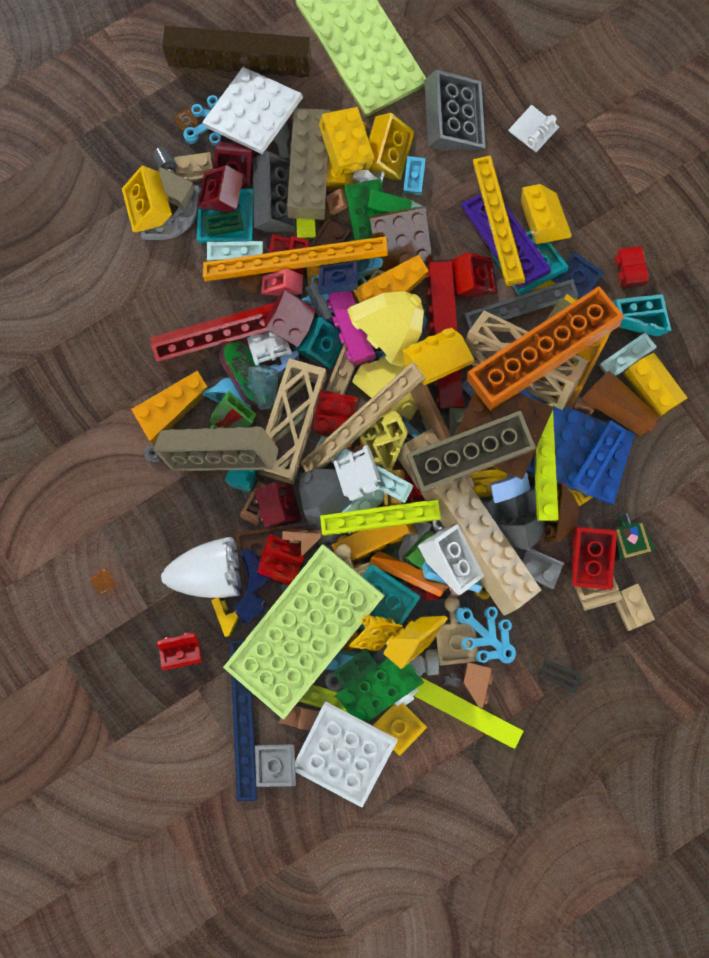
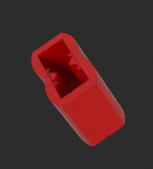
(632, 267)

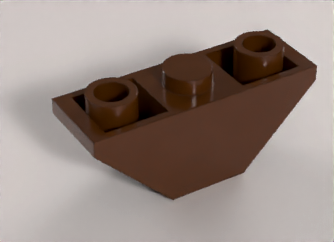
(567, 514)

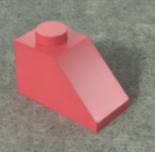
(287, 280)

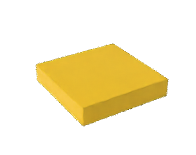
(400, 724)

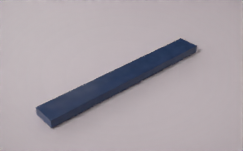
(243, 736)

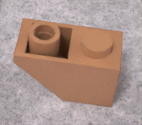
(476, 682)

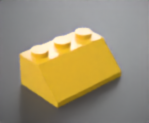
(390, 145)
(146, 200)
(544, 214)
(439, 355)
(654, 384)
(413, 639)

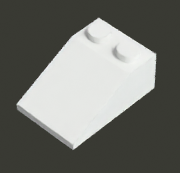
(452, 558)

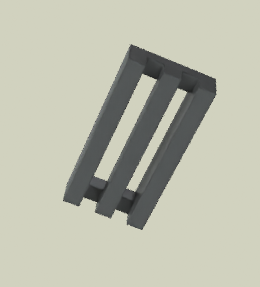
(318, 301)

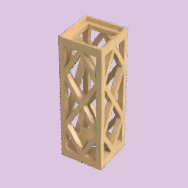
(492, 345)
(308, 373)

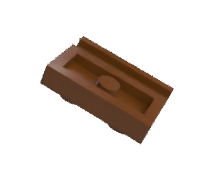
(330, 234)

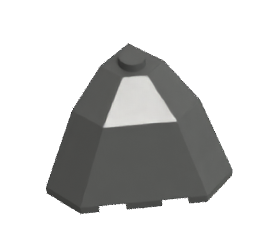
(320, 496)
(517, 518)

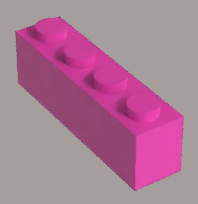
(358, 346)

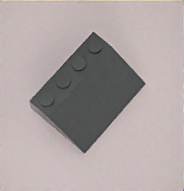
(454, 112)

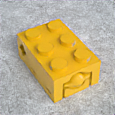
(346, 141)

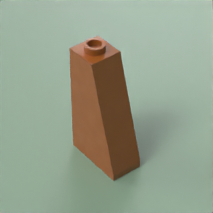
(621, 404)

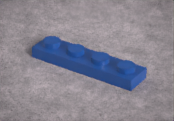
(599, 457)

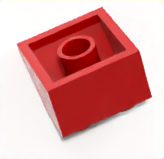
(473, 275)

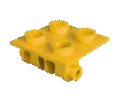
(376, 632)

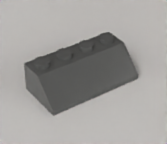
(271, 193)

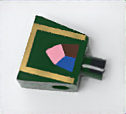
(631, 539)

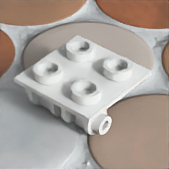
(534, 128)

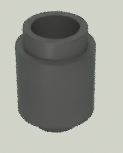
(164, 159)

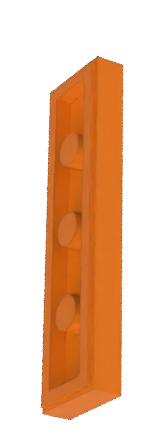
(407, 572)

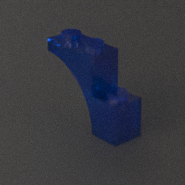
(251, 605)

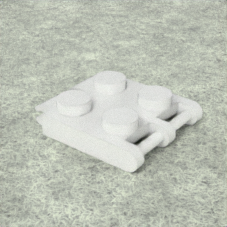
(267, 344)
(358, 474)

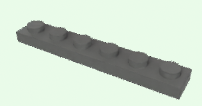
(526, 303)

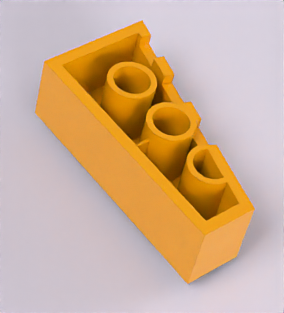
(398, 279)
(169, 406)
(373, 540)

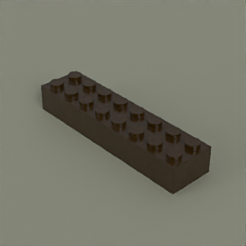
(235, 50)

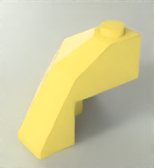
(390, 321)
(375, 376)
(386, 439)

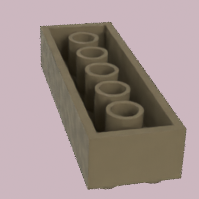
(307, 166)
(216, 449)
(470, 452)

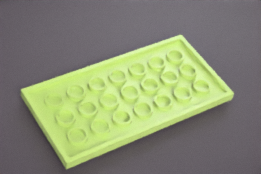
(364, 50)
(303, 631)

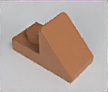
(307, 537)
(301, 718)

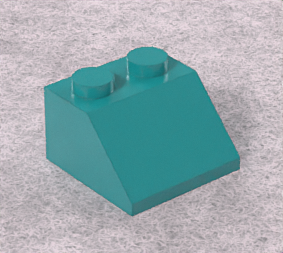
(320, 343)

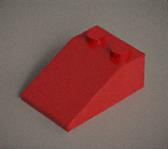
(593, 557)

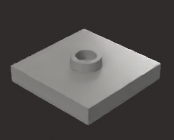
(275, 765)

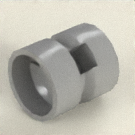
(427, 662)

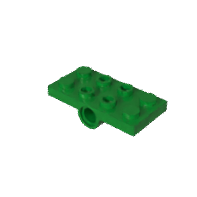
(357, 199)
(379, 689)

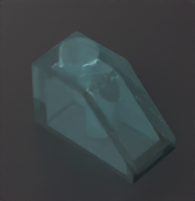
(263, 385)

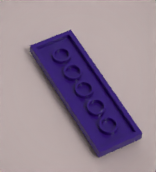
(531, 260)

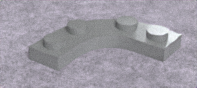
(176, 224)

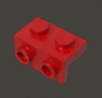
(179, 651)

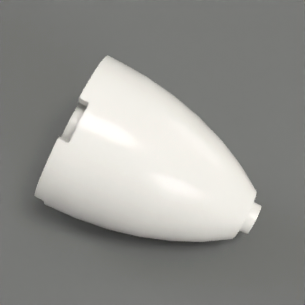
(206, 570)

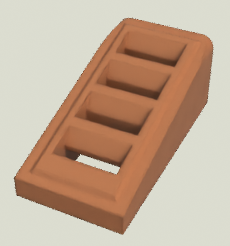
(248, 516)

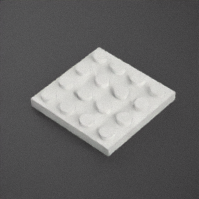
(252, 110)
(344, 754)

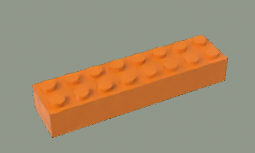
(544, 348)

